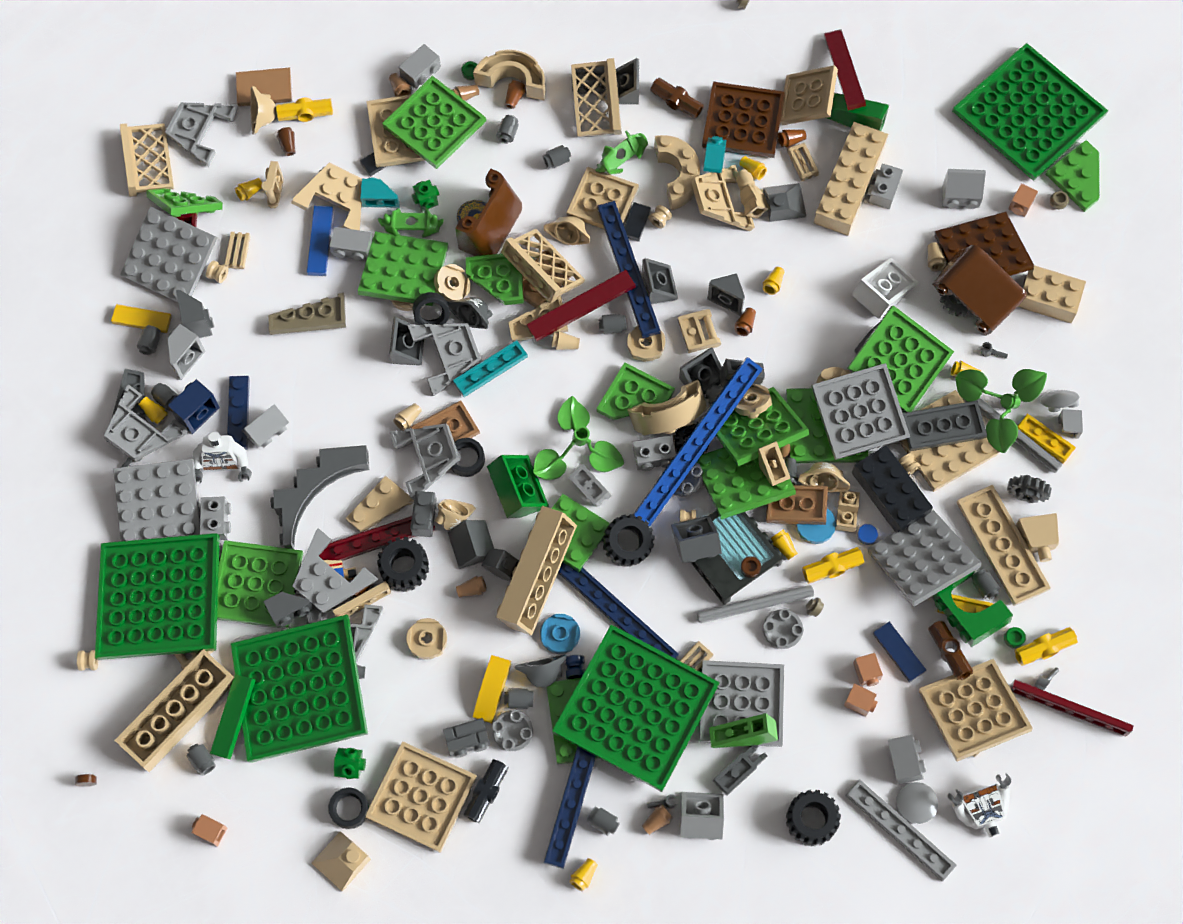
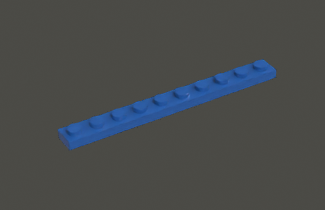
(698, 441)

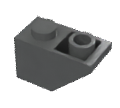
(500, 563)
(286, 607)

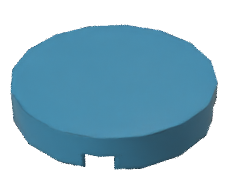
(818, 533)
(560, 633)

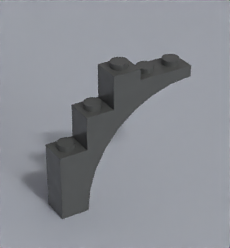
(309, 482)

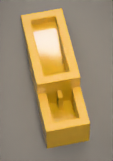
(492, 688)

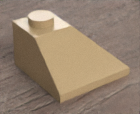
(341, 861)

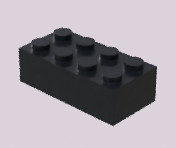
(891, 489)

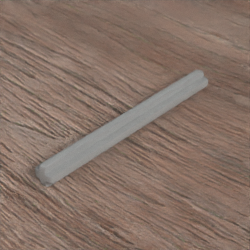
(1023, 440)
(755, 604)

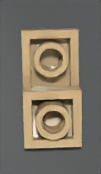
(847, 511)

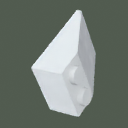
(884, 287)

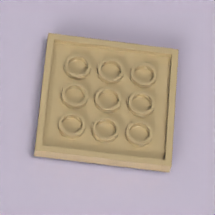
(388, 148)
(949, 462)
(975, 711)
(421, 796)

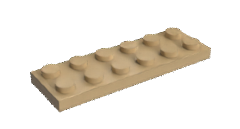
(1003, 545)

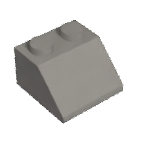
(963, 188)
(184, 350)
(702, 815)

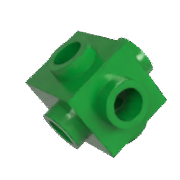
(425, 195)
(349, 763)

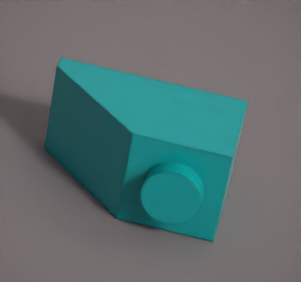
(715, 155)
(377, 194)

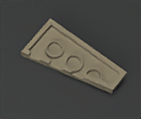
(313, 317)

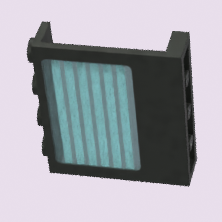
(738, 540)

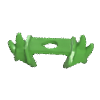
(632, 145)
(397, 221)

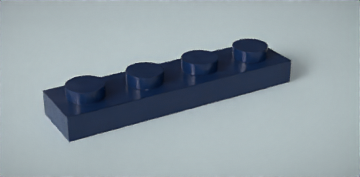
(238, 409)

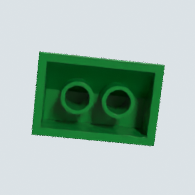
(517, 485)

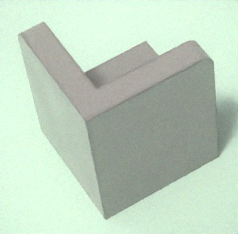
(1071, 422)

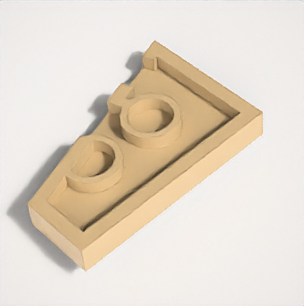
(518, 326)
(381, 502)

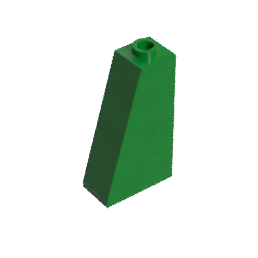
(871, 115)

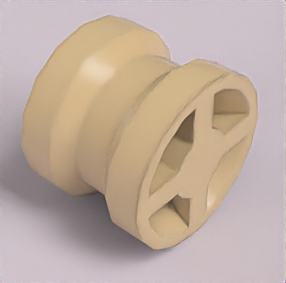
(660, 216)
(217, 271)
(909, 463)
(685, 516)
(86, 660)

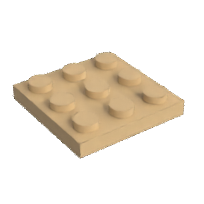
(808, 95)
(598, 189)

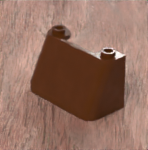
(495, 222)
(980, 287)

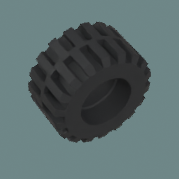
(644, 535)
(394, 551)
(819, 801)

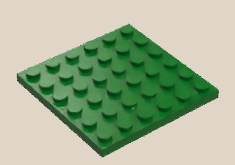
(1030, 111)
(157, 597)
(302, 688)
(636, 708)

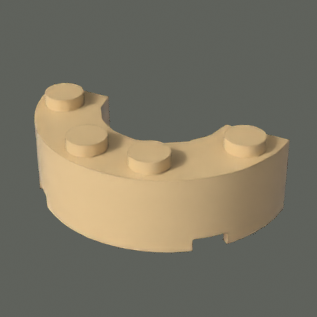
(511, 64)
(685, 160)
(670, 414)

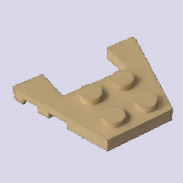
(336, 187)
(714, 198)

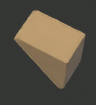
(773, 464)

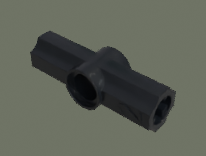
(486, 791)

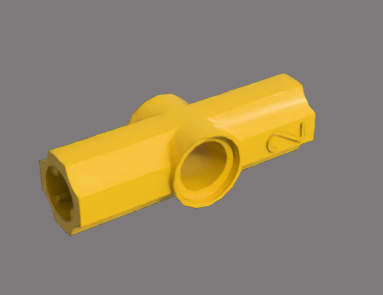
(304, 109)
(833, 565)
(1046, 646)

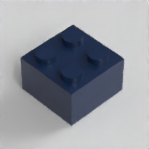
(194, 406)

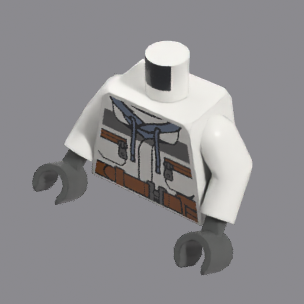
(220, 454)
(983, 806)

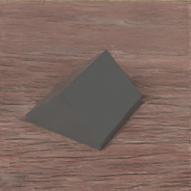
(628, 82)
(658, 281)
(727, 293)
(402, 348)
(702, 368)
(470, 542)

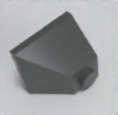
(785, 202)

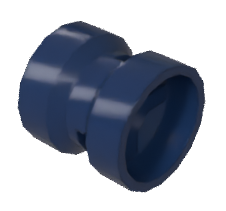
(575, 666)

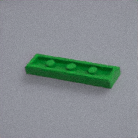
(232, 716)

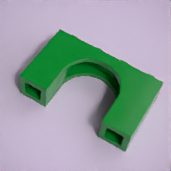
(972, 626)

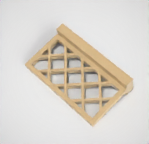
(612, 98)
(131, 163)
(534, 271)

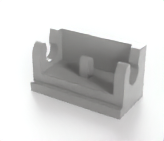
(589, 485)

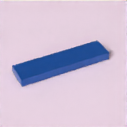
(320, 241)

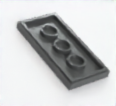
(944, 425)

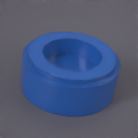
(867, 534)

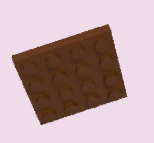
(744, 118)
(993, 235)

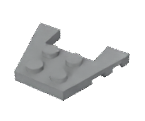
(192, 123)
(454, 347)
(135, 435)
(434, 450)
(321, 582)
(360, 633)

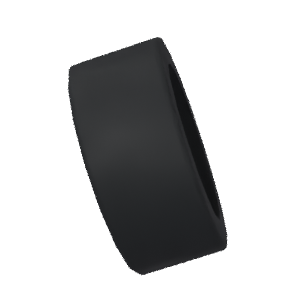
(431, 297)
(474, 469)
(332, 808)

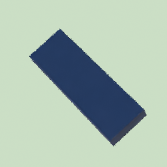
(899, 651)

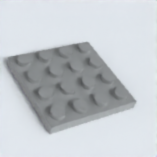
(168, 255)
(860, 411)
(157, 500)
(924, 558)
(744, 693)

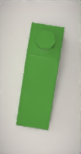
(744, 732)

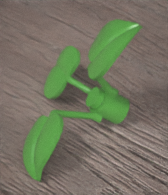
(1028, 386)
(576, 417)

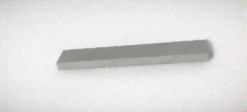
(901, 830)

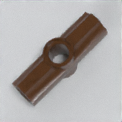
(676, 98)
(956, 659)

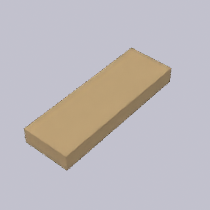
(359, 602)

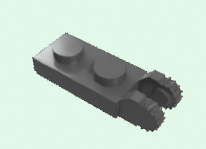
(738, 771)

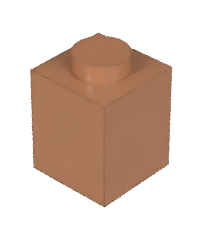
(1023, 200)
(868, 670)
(861, 700)
(208, 829)

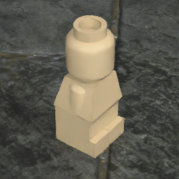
(751, 196)

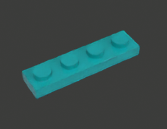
(490, 368)

